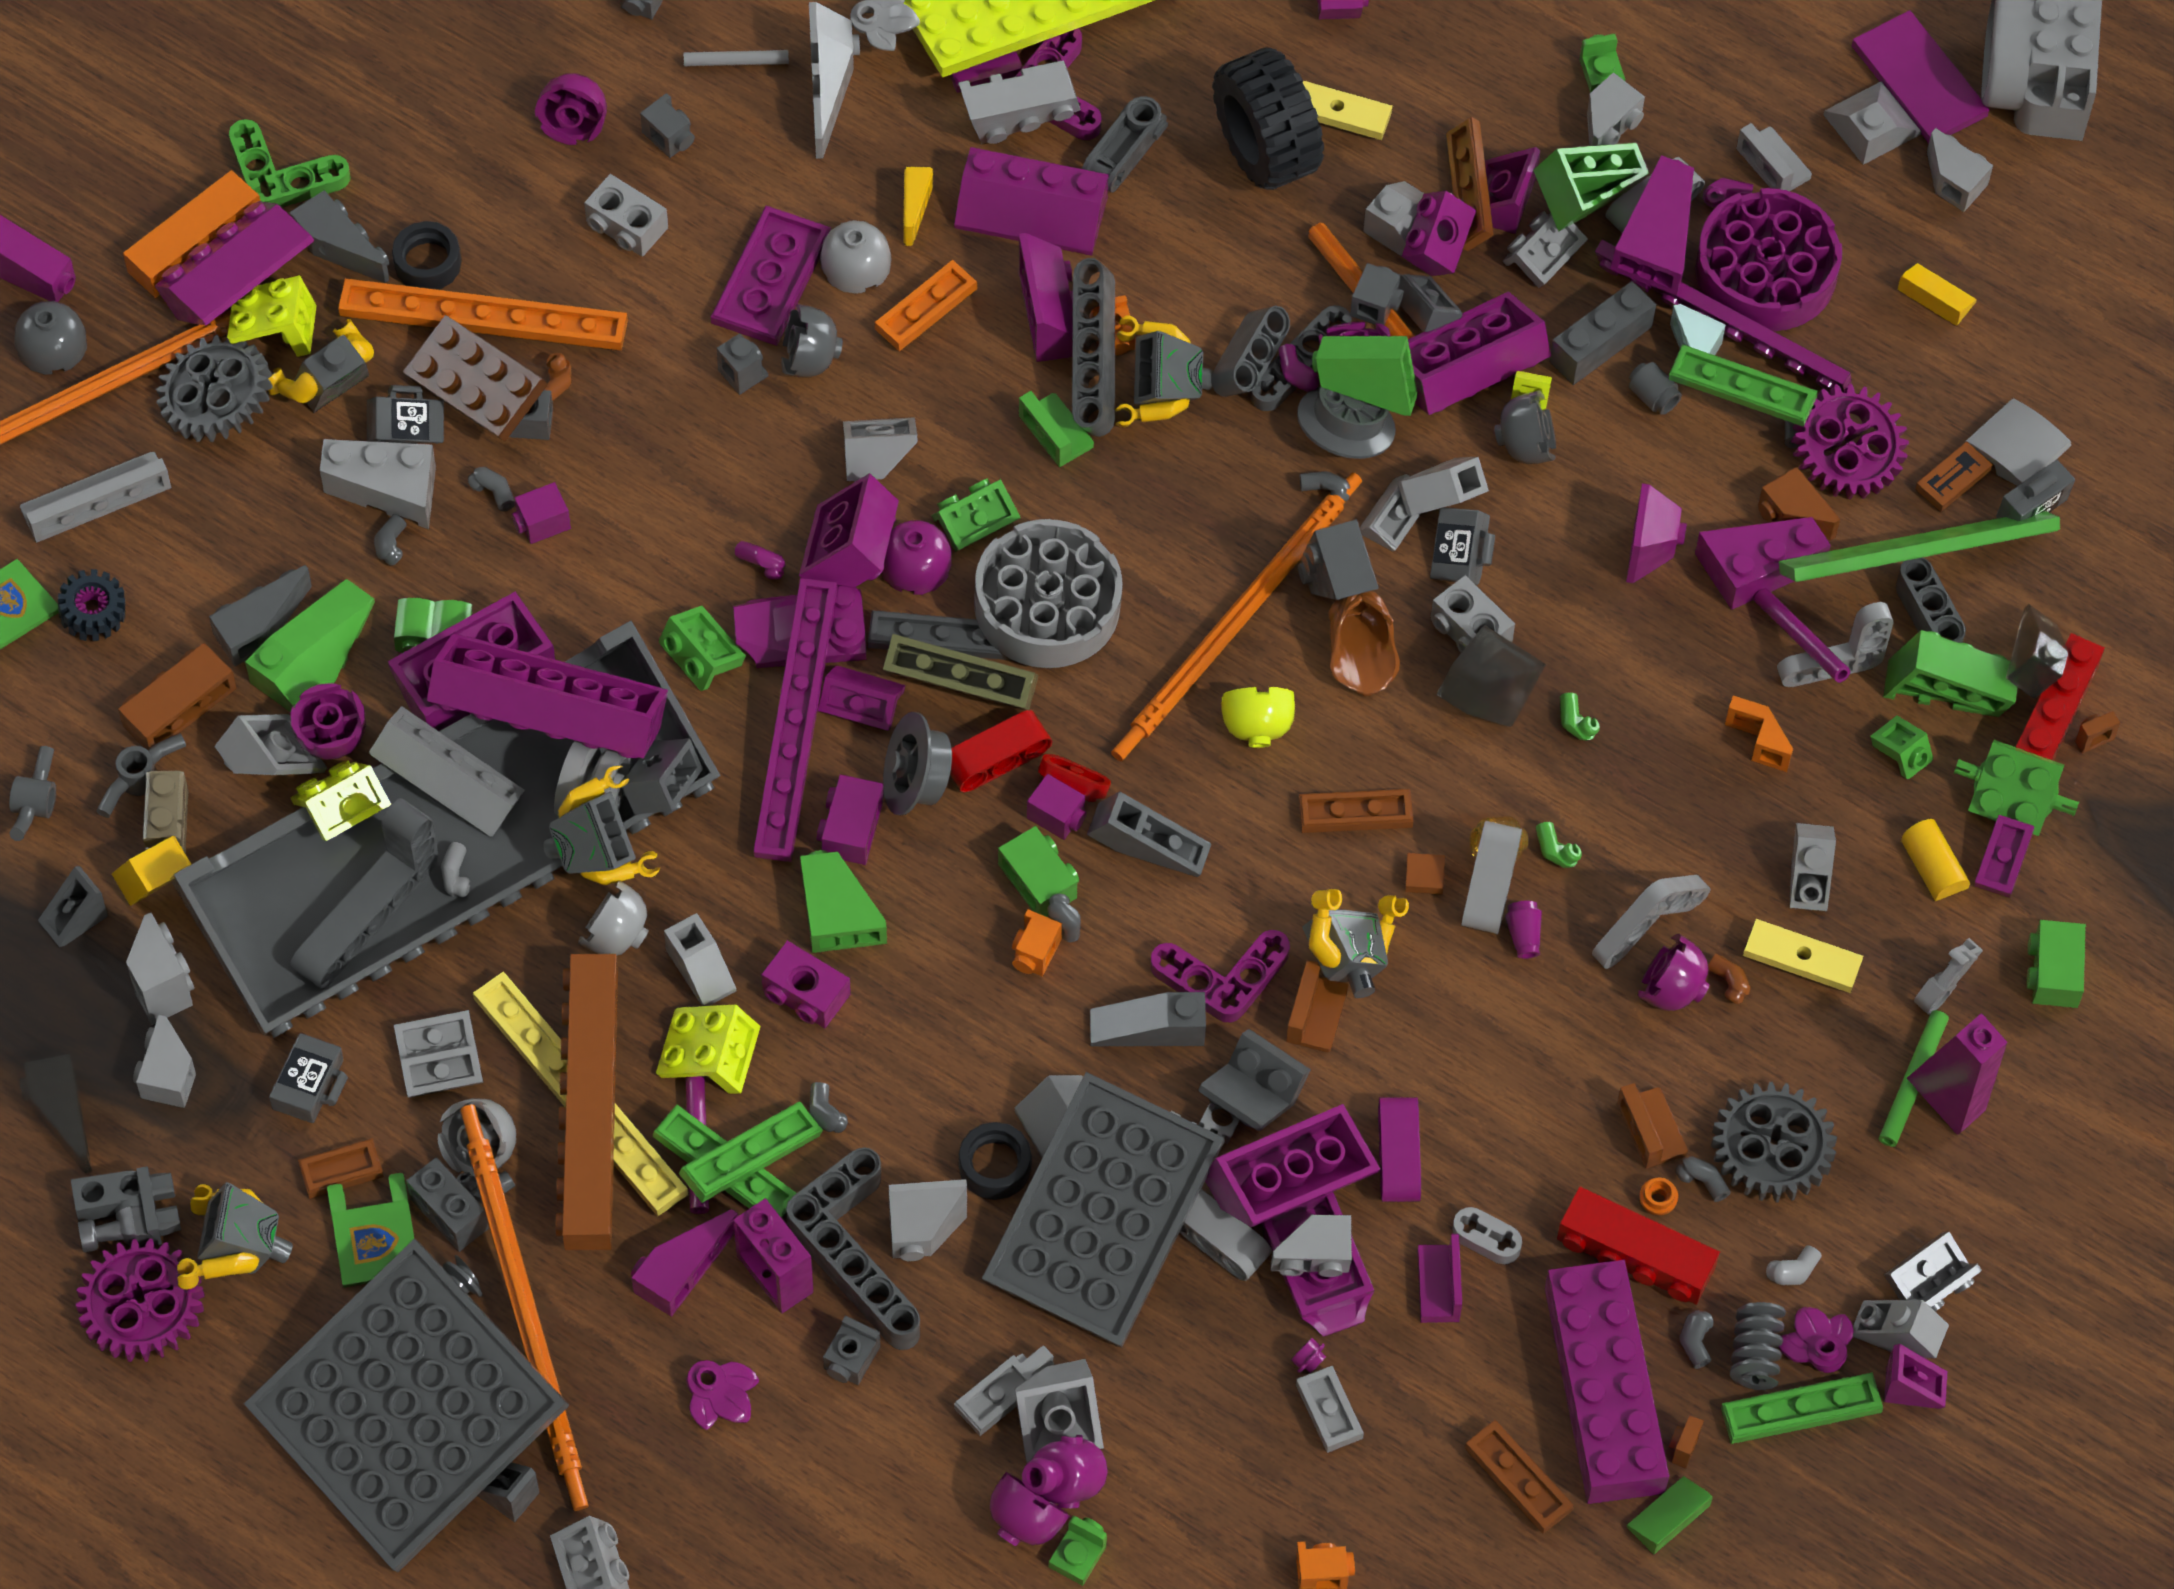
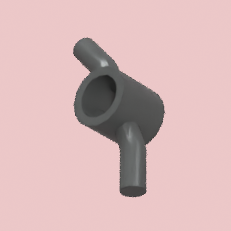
(131, 759)
(33, 795)

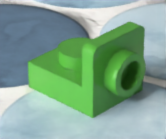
(1599, 59)
(1904, 744)
(1079, 1549)

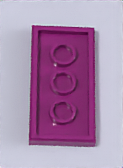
(1920, 76)
(770, 275)

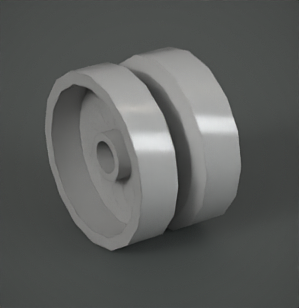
(587, 763)

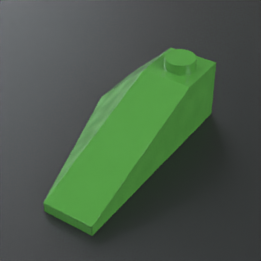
(310, 646)

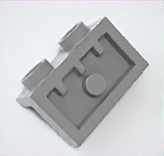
(1544, 248)
(590, 1556)

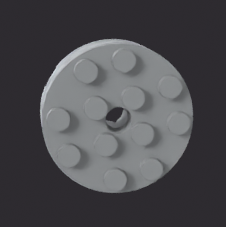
(1048, 593)

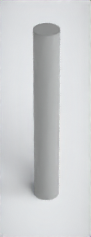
(736, 58)

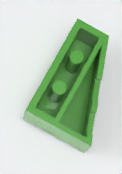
(1587, 179)
(1950, 673)

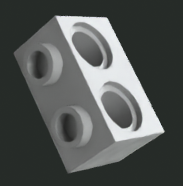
(630, 210)
(1478, 612)

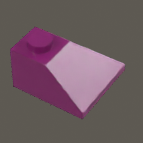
(1654, 533)

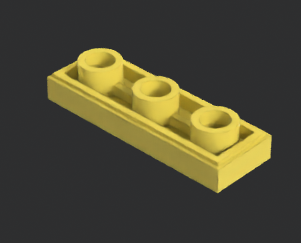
(1349, 111)
(1782, 950)

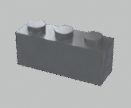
(1602, 333)

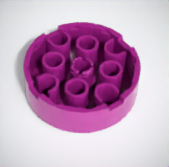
(1769, 257)

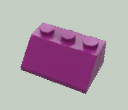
(1046, 297)
(850, 534)

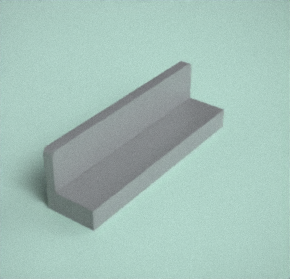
(96, 496)
(446, 771)

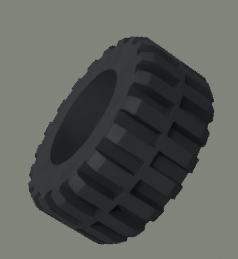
(1268, 118)

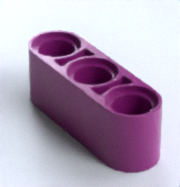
(1399, 1149)

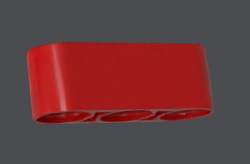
(998, 750)

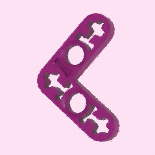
(1049, 51)
(1219, 986)

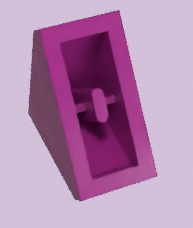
(1914, 1380)

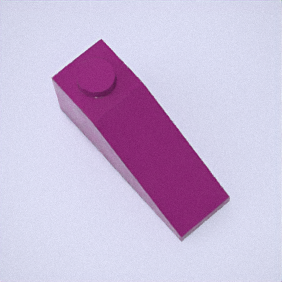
(680, 1263)

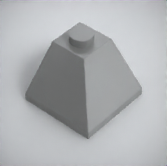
(1872, 122)
(1392, 215)
(876, 445)
(265, 747)
(925, 1216)
(1058, 1404)

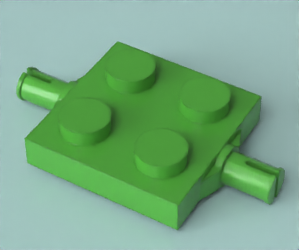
(2016, 786)

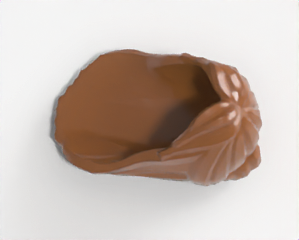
(1362, 643)

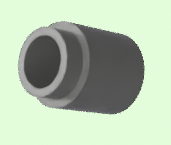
(1654, 388)

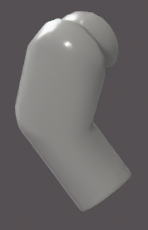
(450, 868)
(1794, 1271)

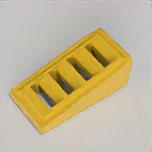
(917, 191)

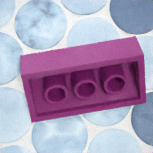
(1024, 195)
(232, 263)
(1476, 351)
(501, 623)
(1291, 1167)

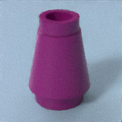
(1525, 928)

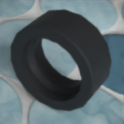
(424, 233)
(995, 1133)

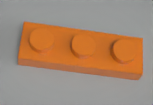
(925, 305)

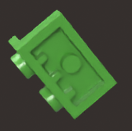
(977, 514)
(700, 646)

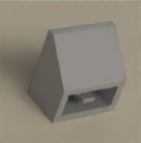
(158, 971)

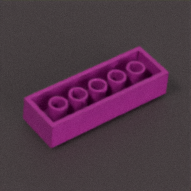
(547, 696)
(1606, 1382)

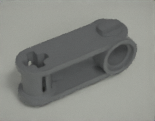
(1127, 140)

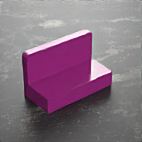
(860, 697)
(1440, 1282)

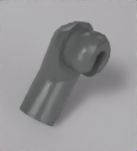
(1325, 480)
(1691, 1337)

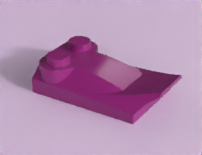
(766, 626)
(1322, 1301)

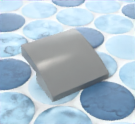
(2019, 442)
(438, 1053)

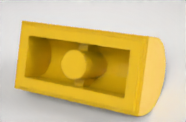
(1934, 859)

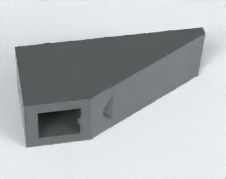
(339, 239)
(253, 619)

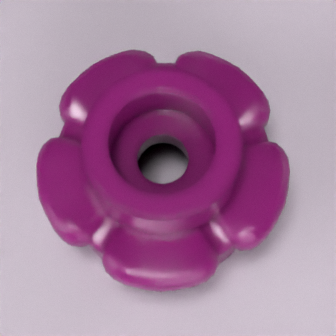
(1309, 1356)

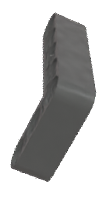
(374, 899)
(847, 1251)

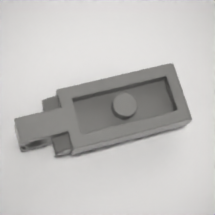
(996, 1393)

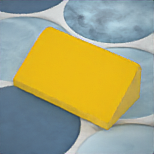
(1936, 293)

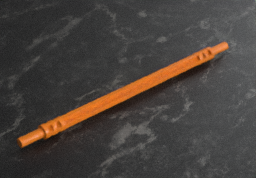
(111, 378)
(1231, 622)
(521, 1297)

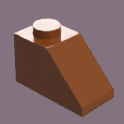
(1795, 498)

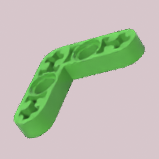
(279, 181)

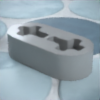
(1487, 1235)

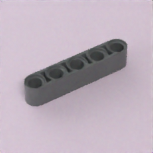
(1101, 361)

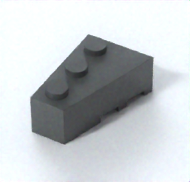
(1337, 562)

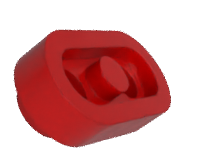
(1082, 779)

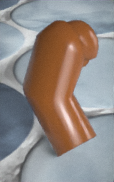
(559, 374)
(1735, 978)

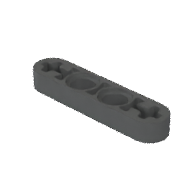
(1283, 389)

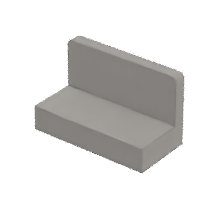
(1772, 158)

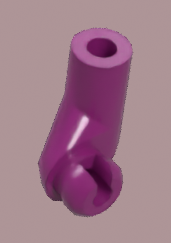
(1295, 371)
(760, 556)

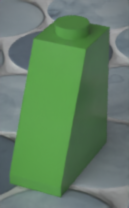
(1368, 370)
(838, 906)

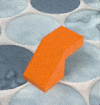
(1771, 745)

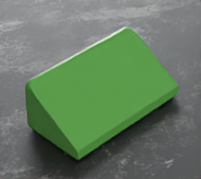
(1670, 1514)

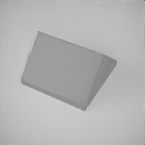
(1045, 1107)

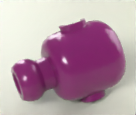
(1066, 1471)

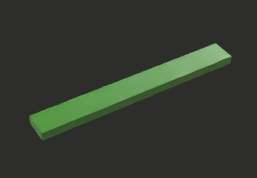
(1916, 546)

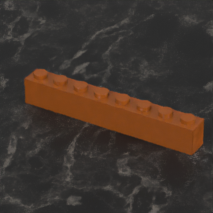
(589, 1102)

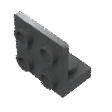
(1256, 1082)

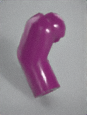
(1723, 189)

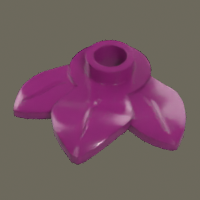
(1818, 1334)
(724, 1397)

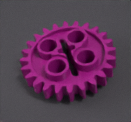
(1867, 469)
(152, 1329)

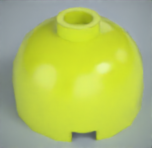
(1258, 715)

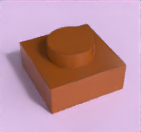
(2097, 731)
(1685, 1440)

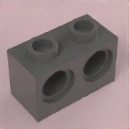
(447, 1204)

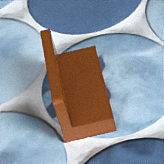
(1316, 1010)
(1651, 1125)

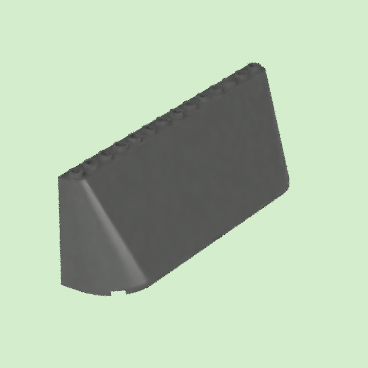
(283, 881)

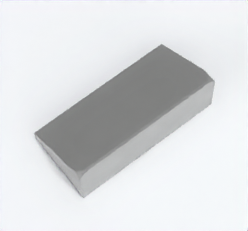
(1388, 519)

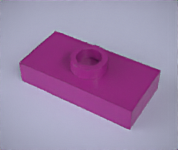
(2004, 856)

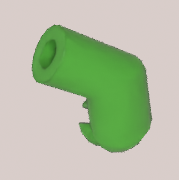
(1575, 723)
(1554, 851)

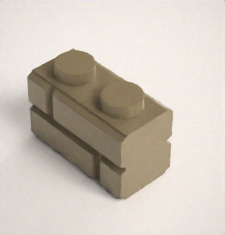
(165, 807)

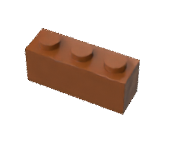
(177, 697)

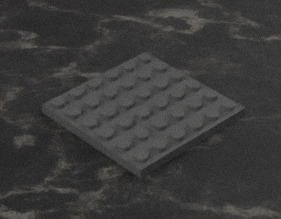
(406, 1405)

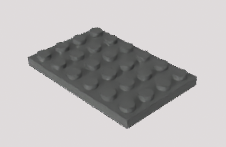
(1103, 1209)

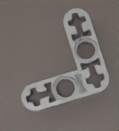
(1863, 652)
(1658, 899)

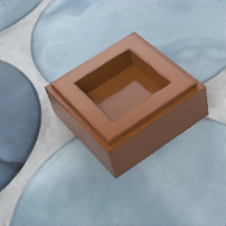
(1425, 873)

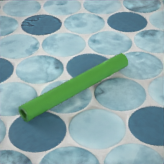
(1907, 1092)

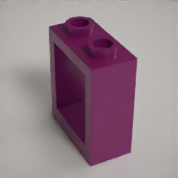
(770, 1246)

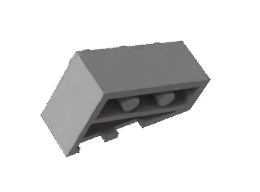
(1020, 102)
(381, 475)

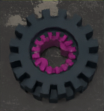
(85, 588)

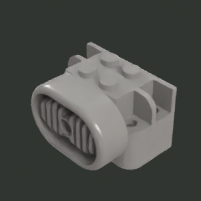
(2043, 64)

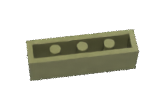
(960, 672)

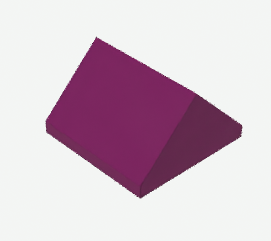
(1510, 185)

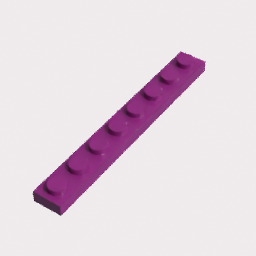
(1741, 327)
(795, 720)

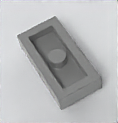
(1329, 1409)

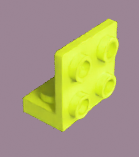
(275, 308)
(342, 798)
(710, 1043)

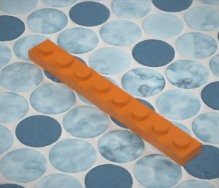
(484, 314)

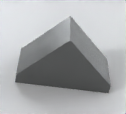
(73, 908)
(512, 1490)

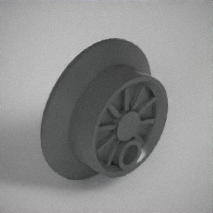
(1345, 424)
(915, 765)

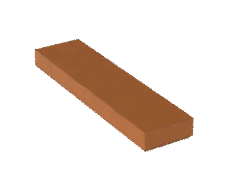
(1470, 178)

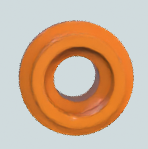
(1658, 1186)

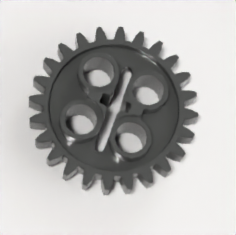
(214, 388)
(1767, 1171)

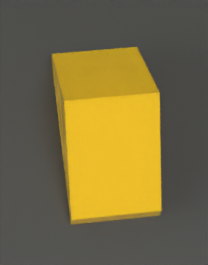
(150, 870)

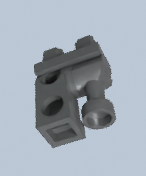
(132, 1201)

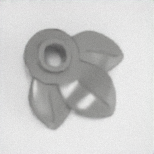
(888, 19)

